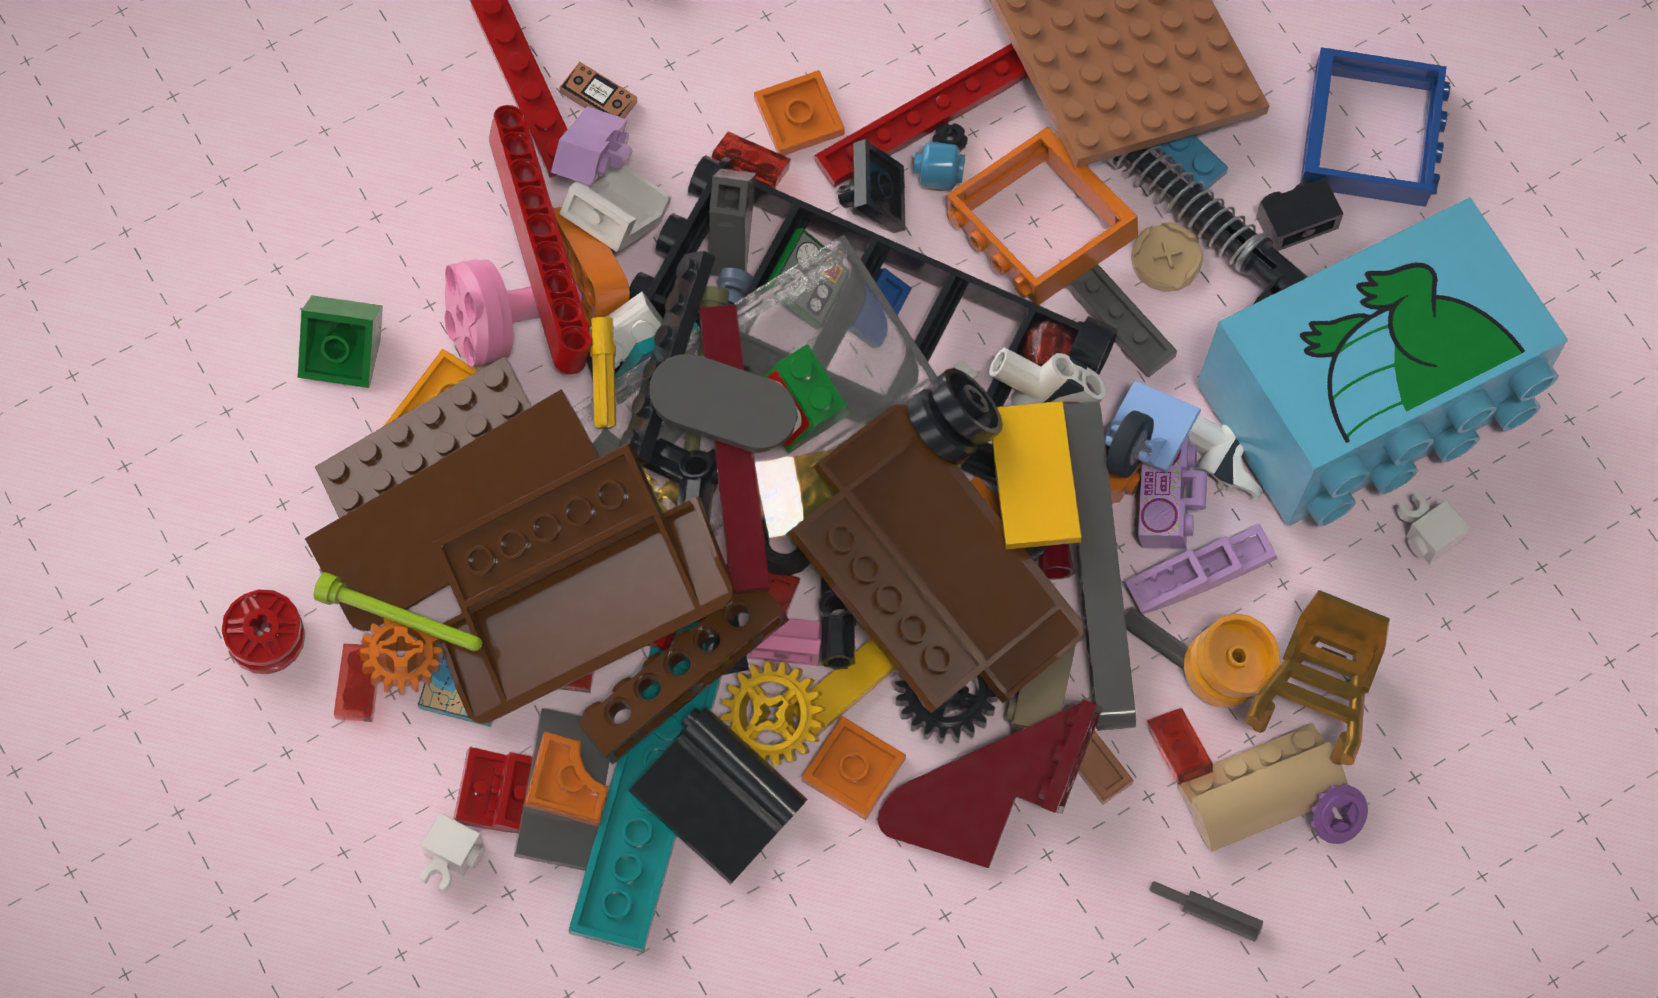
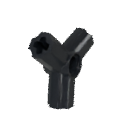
(692, 470)

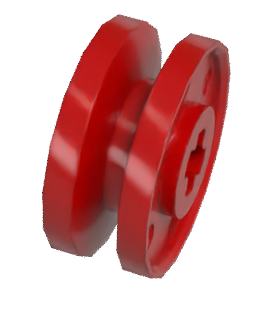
(274, 648)

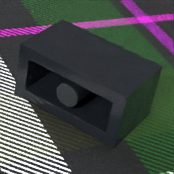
(1299, 213)

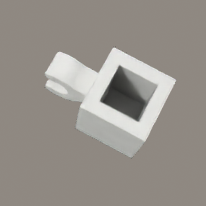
(1433, 530)
(450, 847)

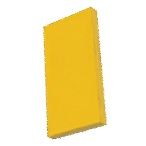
(1035, 477)

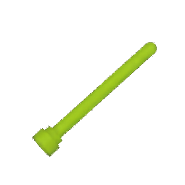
(331, 590)

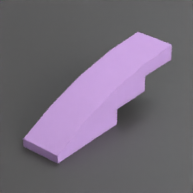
(1201, 569)

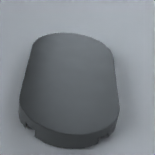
(723, 403)

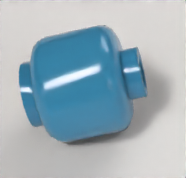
(939, 165)

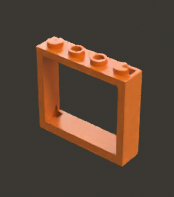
(1049, 148)

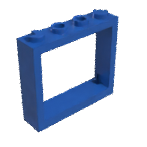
(1386, 71)

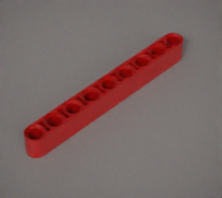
(539, 240)

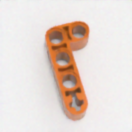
(593, 270)

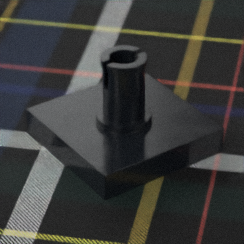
(876, 187)

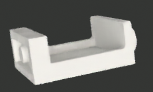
(616, 207)

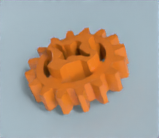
(418, 653)

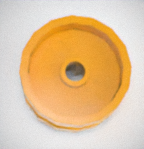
(1231, 660)

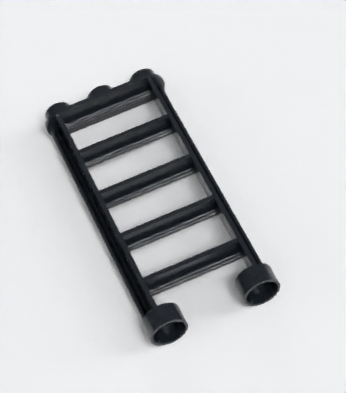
(679, 236)

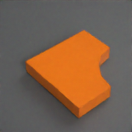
(562, 783)

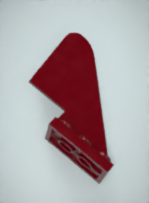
(968, 801)

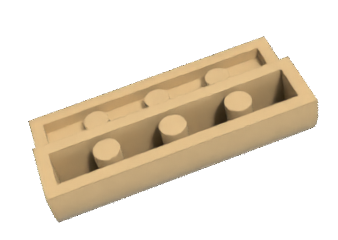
(1262, 787)

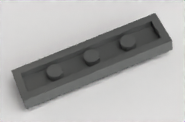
(1135, 331)

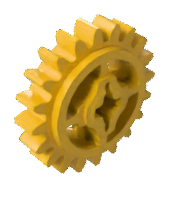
(786, 703)

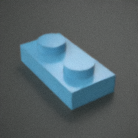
(1195, 159)

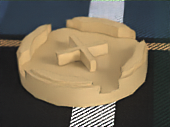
(1167, 257)

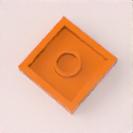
(799, 113)
(853, 768)

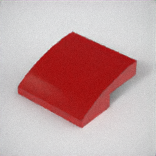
(492, 790)

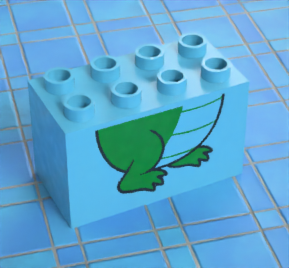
(1382, 364)

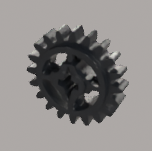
(943, 725)

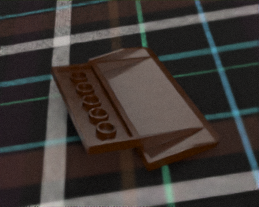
(435, 475)
(930, 567)
(574, 582)

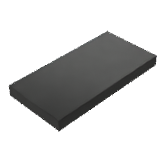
(549, 836)

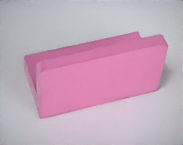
(792, 643)

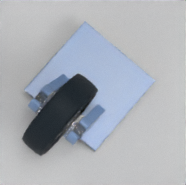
(1148, 430)

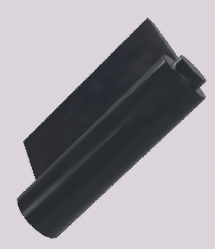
(718, 794)

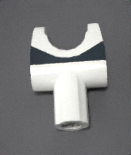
(1055, 381)
(1222, 457)

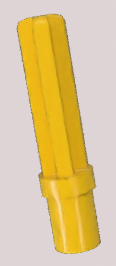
(603, 364)

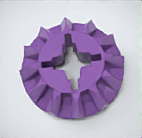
(1354, 810)

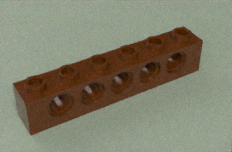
(678, 690)

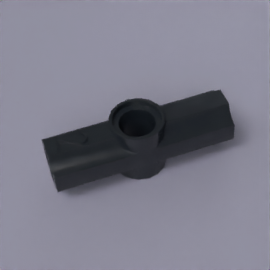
(837, 631)

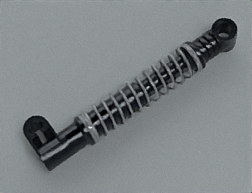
(1203, 212)

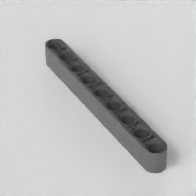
(1099, 570)

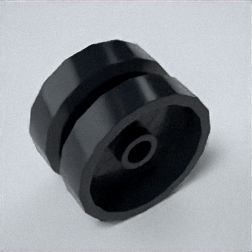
(955, 416)

